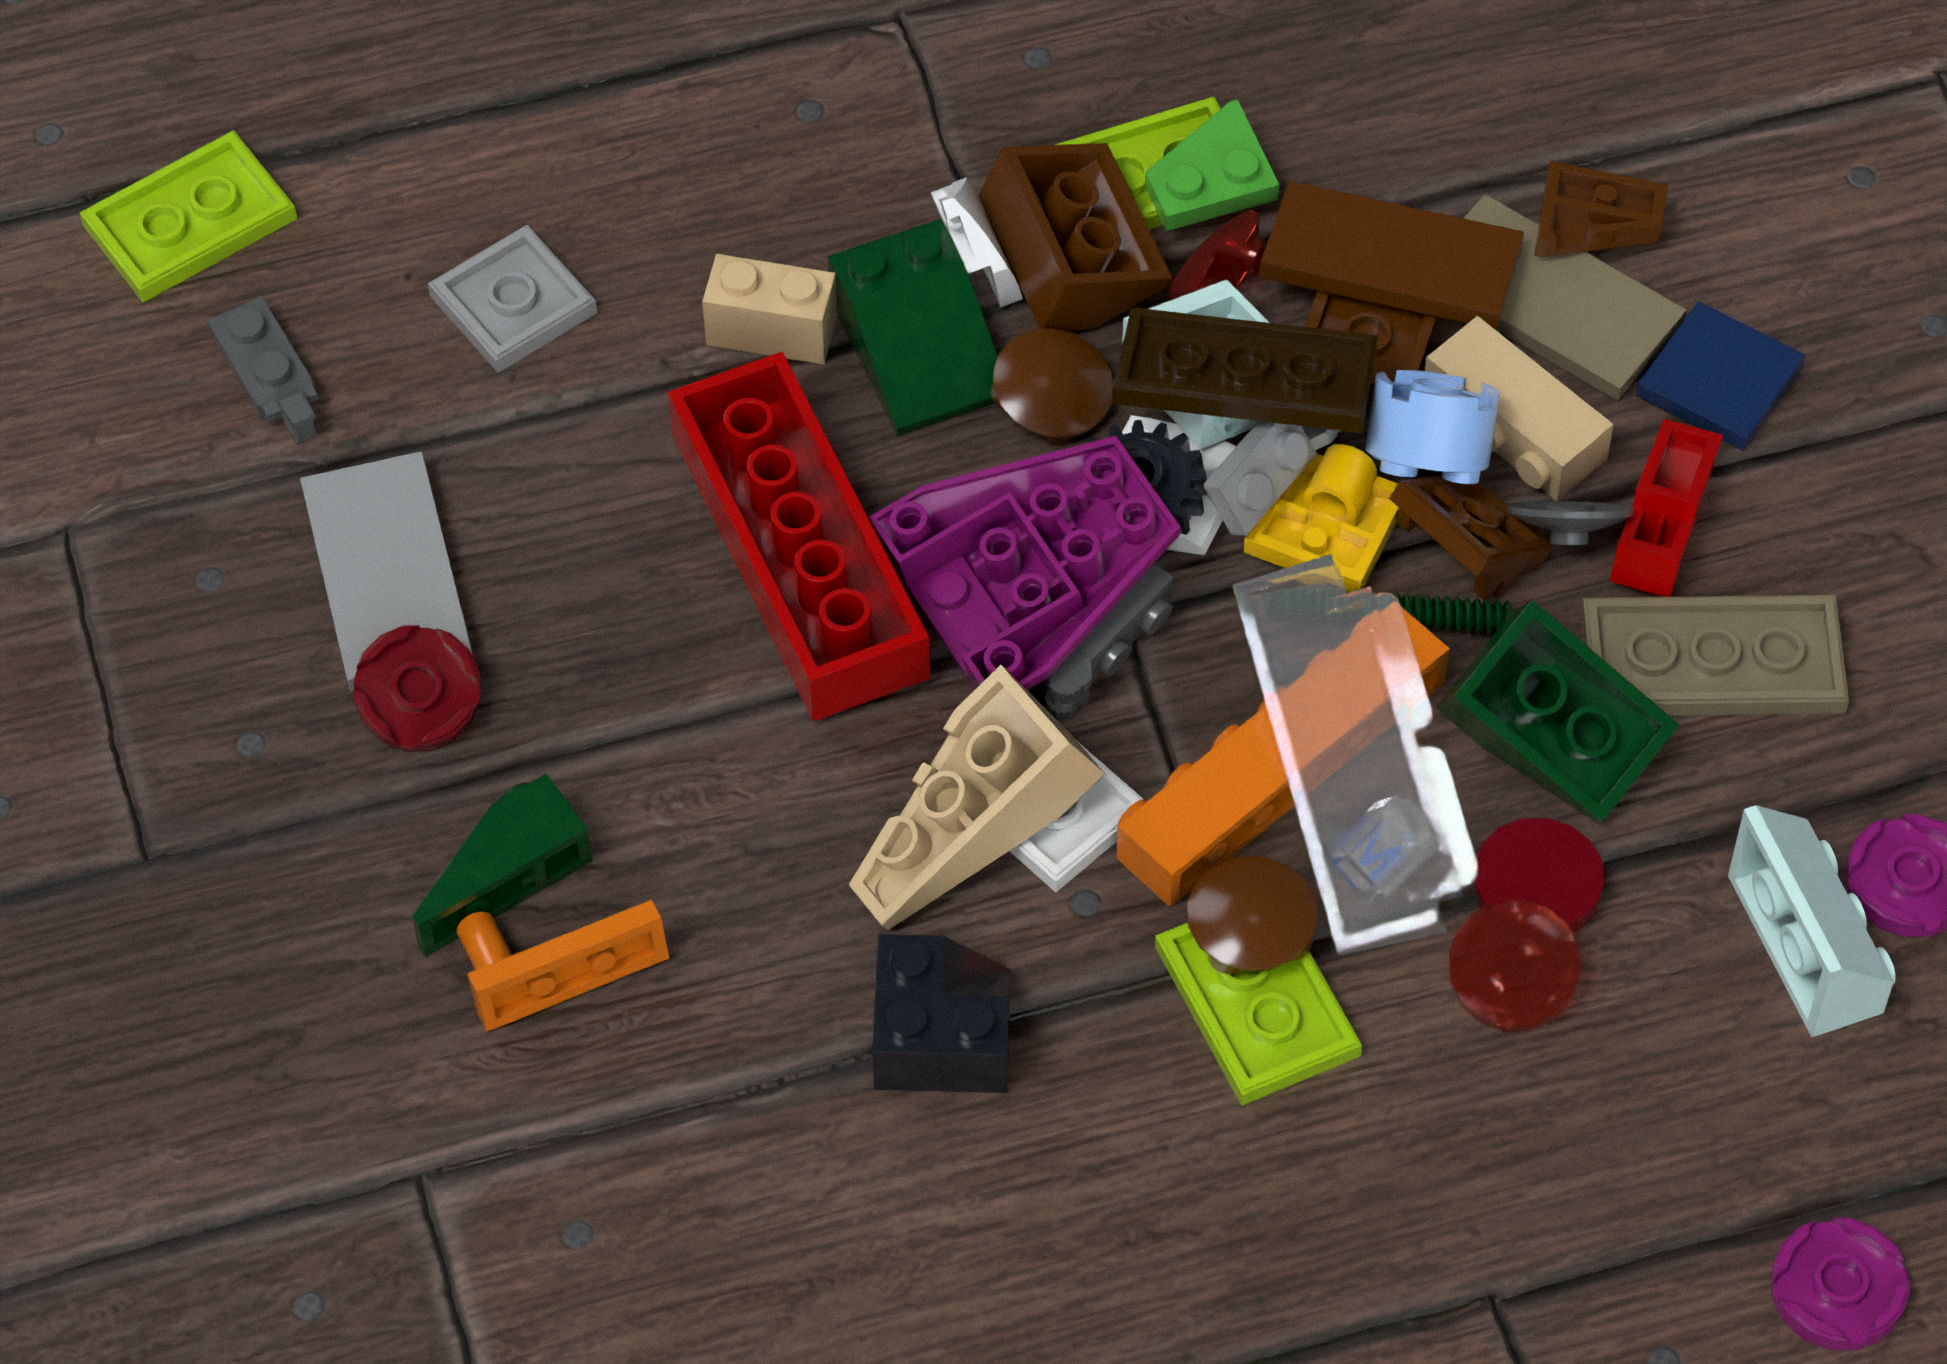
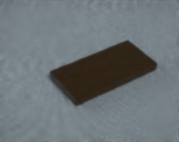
(1245, 370)

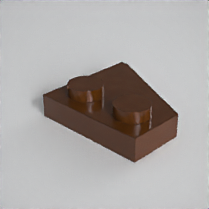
(1597, 211)

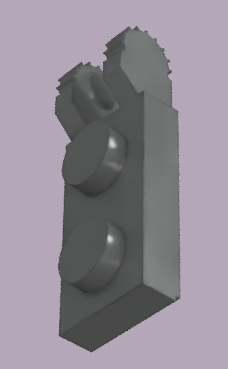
(1108, 644)

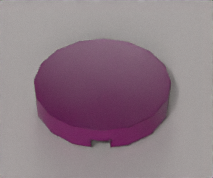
(1901, 874)
(1839, 1284)

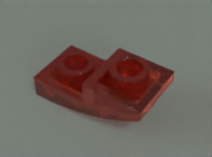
(1223, 256)

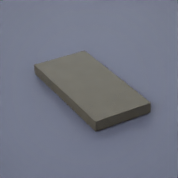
(1581, 310)
(1724, 652)

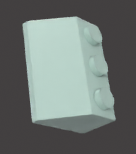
(1808, 921)

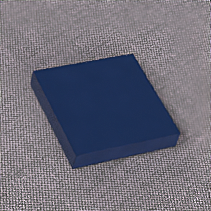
(1720, 375)

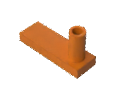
(559, 969)

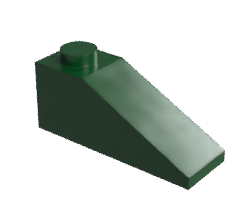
(509, 856)

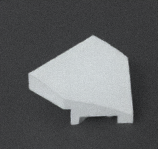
(975, 238)

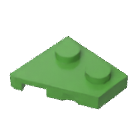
(1212, 172)

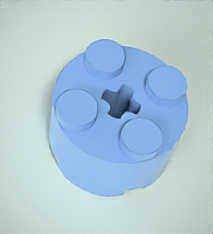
(1431, 425)

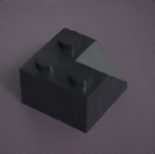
(939, 1017)

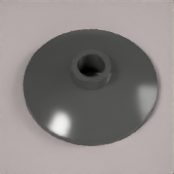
(1570, 520)

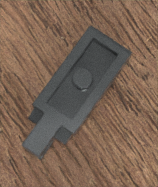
(266, 367)

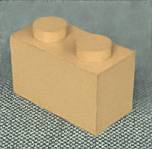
(770, 308)

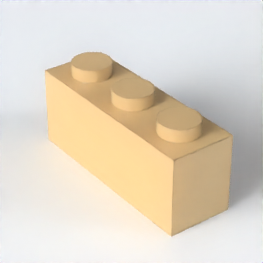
(1539, 421)

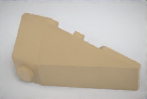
(986, 791)

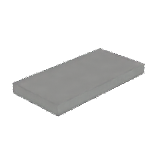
(381, 553)

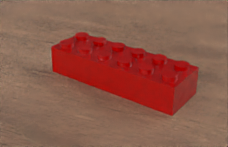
(799, 536)

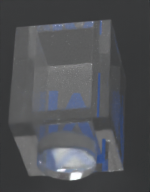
(1383, 847)

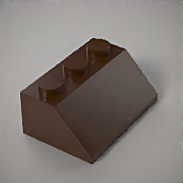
(1072, 233)

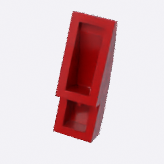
(1665, 508)

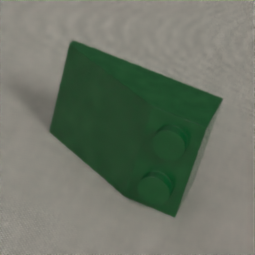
(916, 326)
(1557, 712)

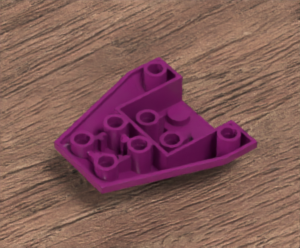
(1026, 554)

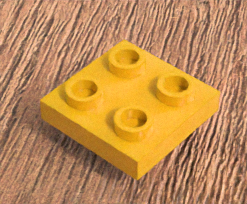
(1330, 509)

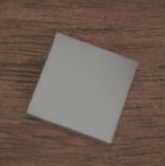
(512, 298)

